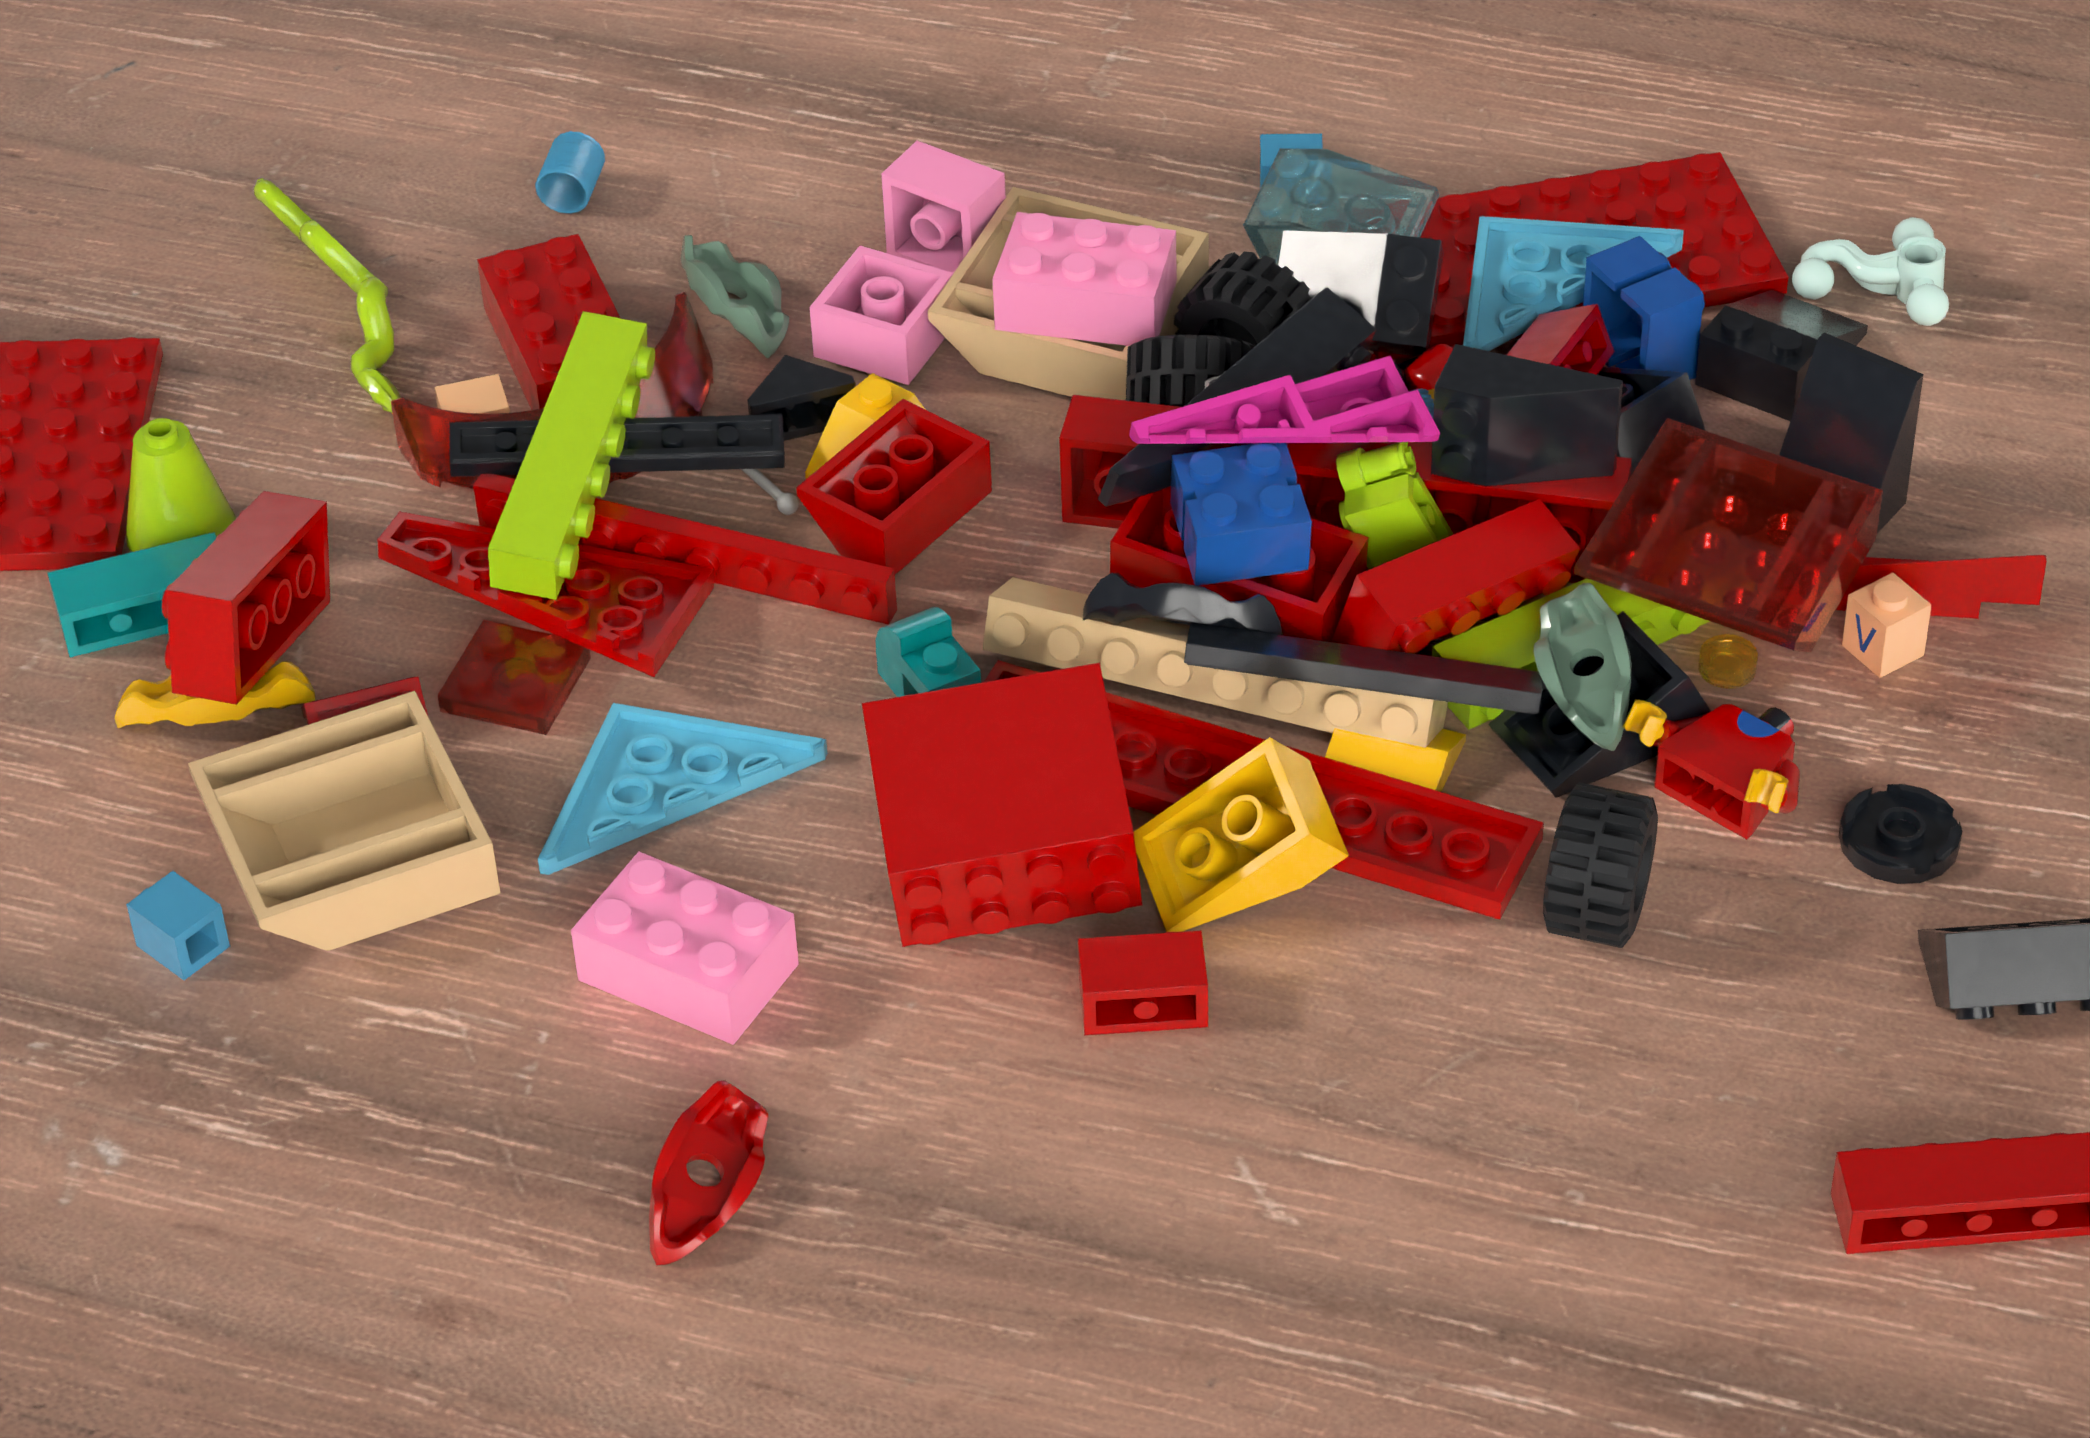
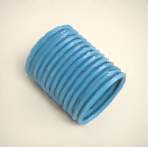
(570, 172)

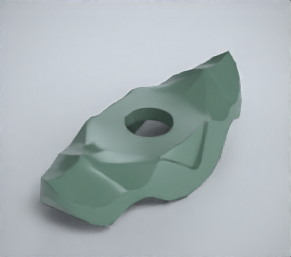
(758, 313)
(1580, 628)

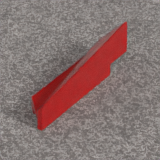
(1960, 585)

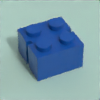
(1645, 308)
(1240, 512)

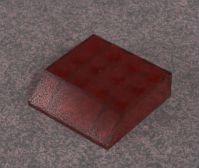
(1735, 536)

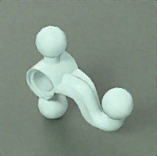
(1910, 272)

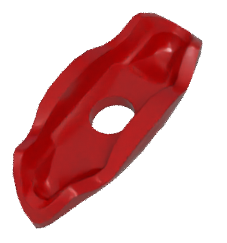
(728, 1133)

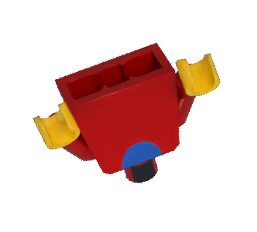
(1723, 762)

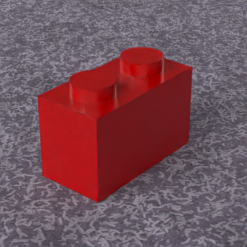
(1143, 982)

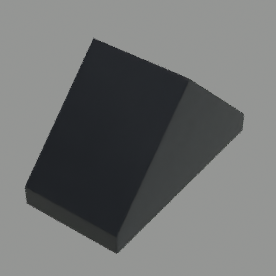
(802, 394)

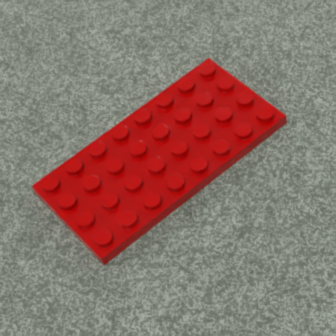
(1698, 194)

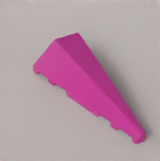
(1340, 407)

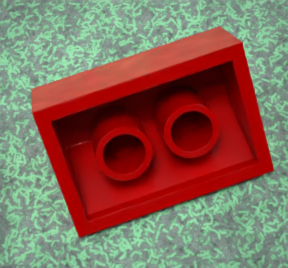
(898, 486)

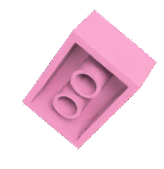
(1084, 279)
(685, 947)

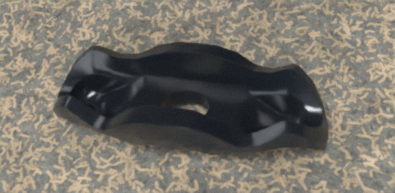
(1177, 603)

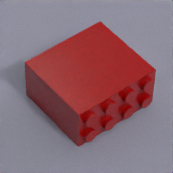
(1002, 805)

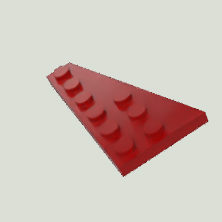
(614, 604)

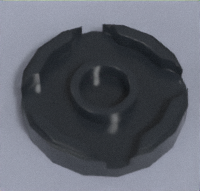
(1900, 834)

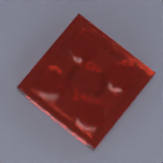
(513, 677)

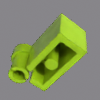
(1388, 502)

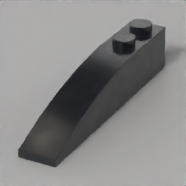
(1310, 344)

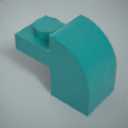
(923, 655)

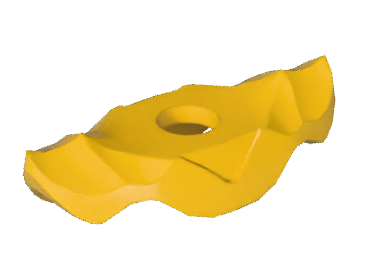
(154, 702)

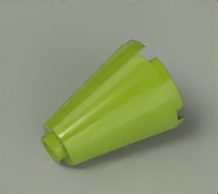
(171, 488)

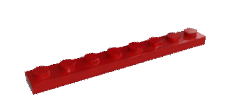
(736, 557)

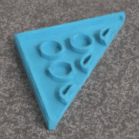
(1538, 269)
(661, 769)

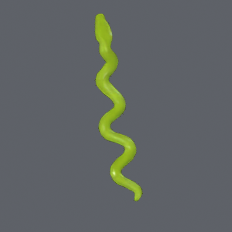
(369, 290)

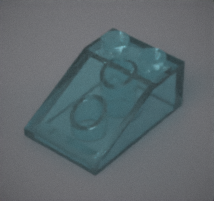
(1334, 194)

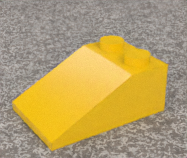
(1239, 839)

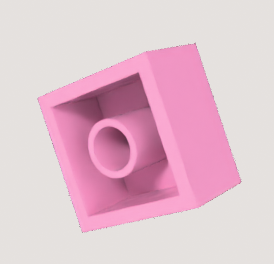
(937, 205)
(878, 315)

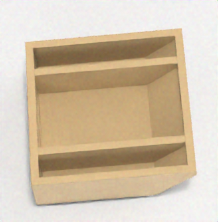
(1054, 364)
(348, 825)

